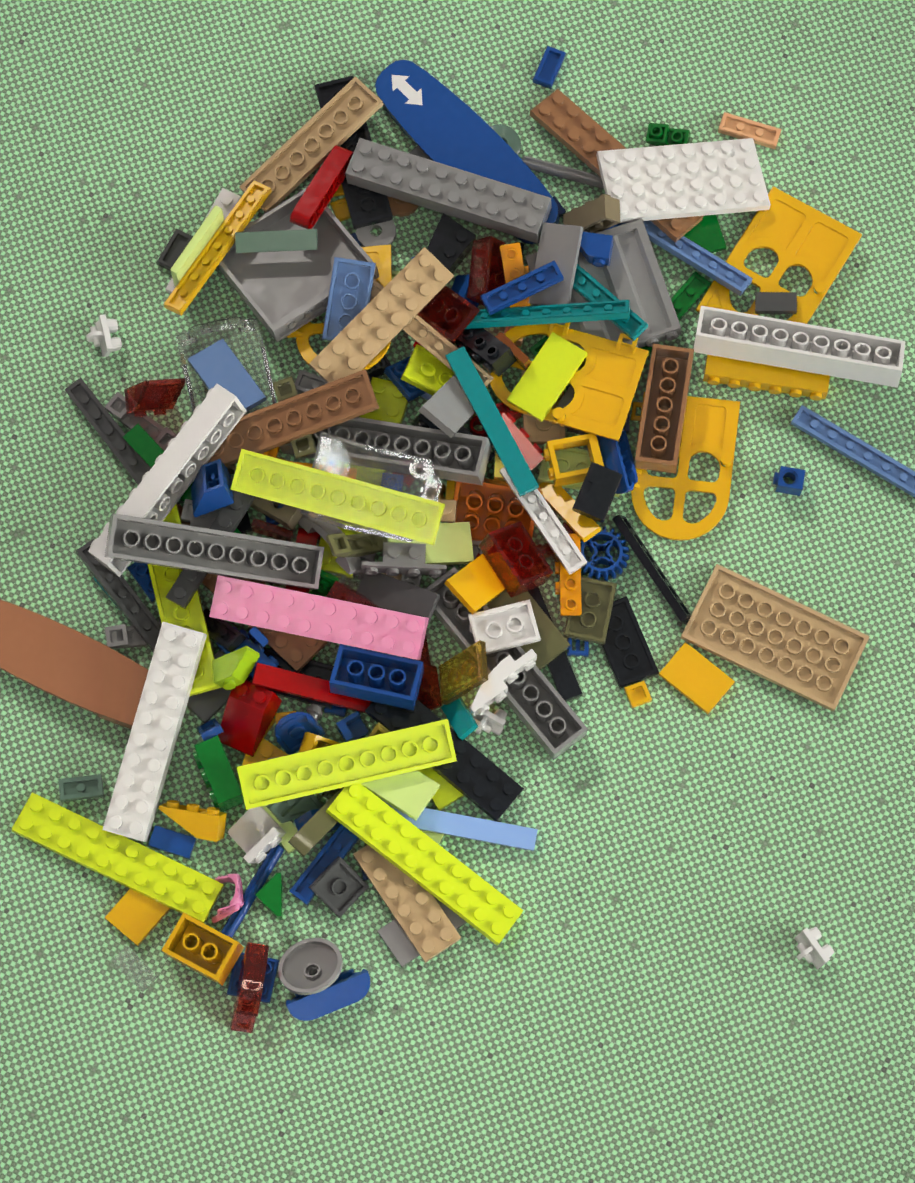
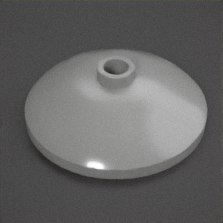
(310, 958)

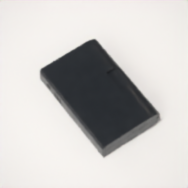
(597, 492)

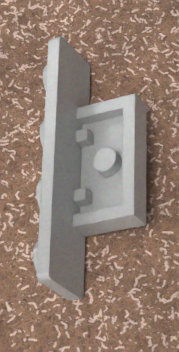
(403, 559)

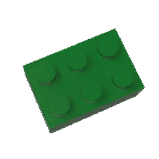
(218, 774)

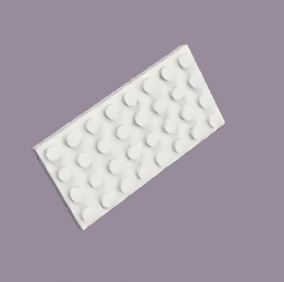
(684, 179)

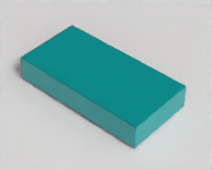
(460, 718)

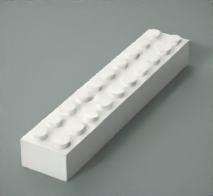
(799, 346)
(177, 466)
(154, 732)

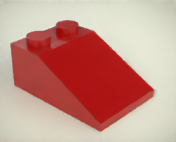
(248, 717)

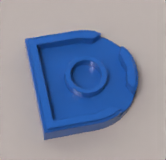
(292, 728)

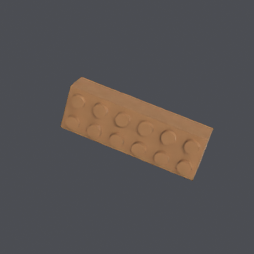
(664, 408)

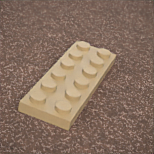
(409, 904)

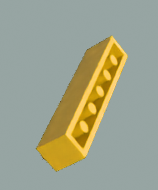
(765, 377)

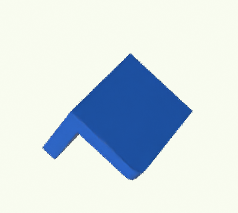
(352, 727)

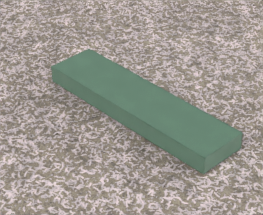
(276, 241)

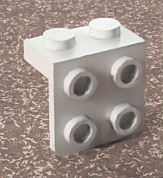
(256, 834)

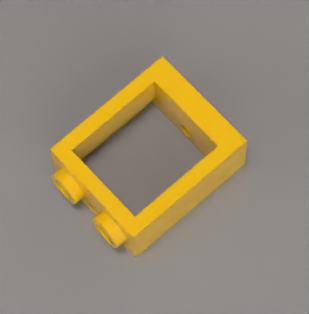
(576, 476)

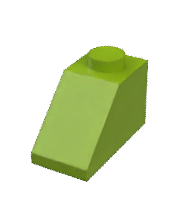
(234, 667)

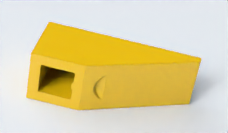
(199, 822)

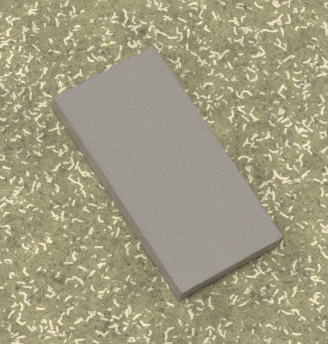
(560, 244)
(448, 407)
(399, 942)

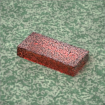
(272, 530)

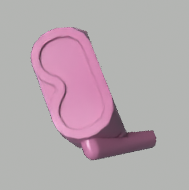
(237, 900)

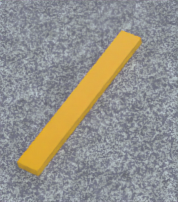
(217, 248)

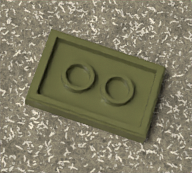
(597, 604)

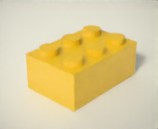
(202, 949)

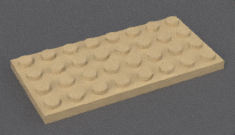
(775, 637)

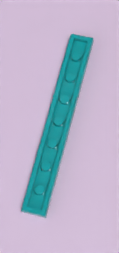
(552, 314)
(492, 421)

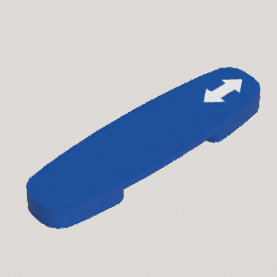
(451, 130)

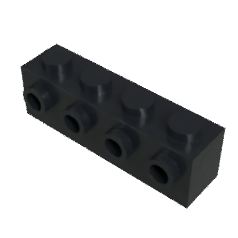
(486, 349)

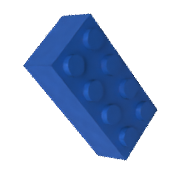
(376, 677)

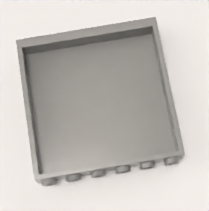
(290, 286)

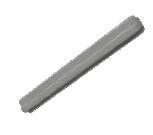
(563, 172)

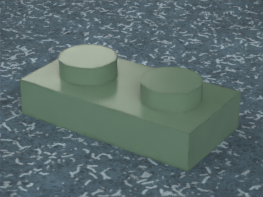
(81, 788)

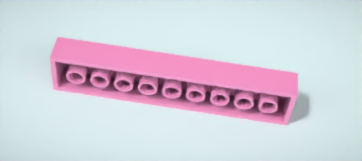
(319, 617)

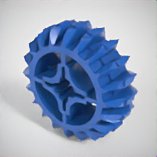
(607, 560)

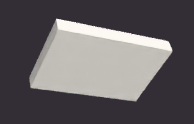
(505, 626)

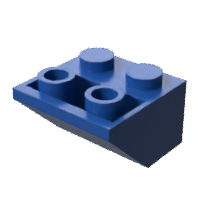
(211, 488)

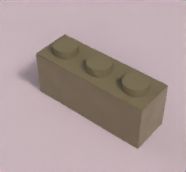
(595, 214)

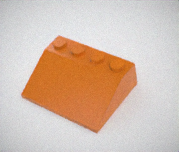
(489, 507)

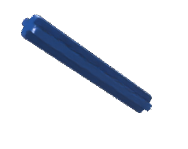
(254, 886)

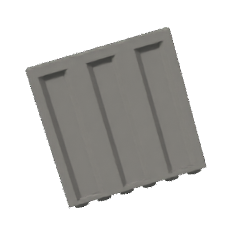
(631, 277)

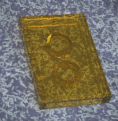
(463, 672)

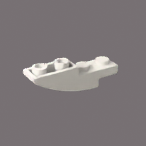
(495, 688)

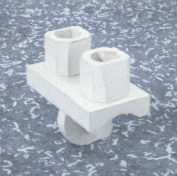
(101, 335)
(490, 722)
(811, 949)

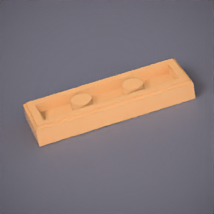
(745, 128)

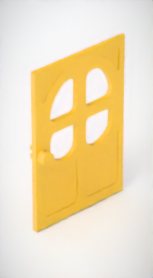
(798, 238)

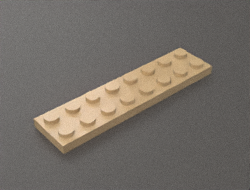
(314, 142)
(383, 317)

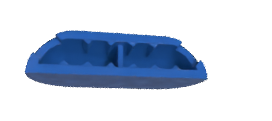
(618, 457)
(346, 990)

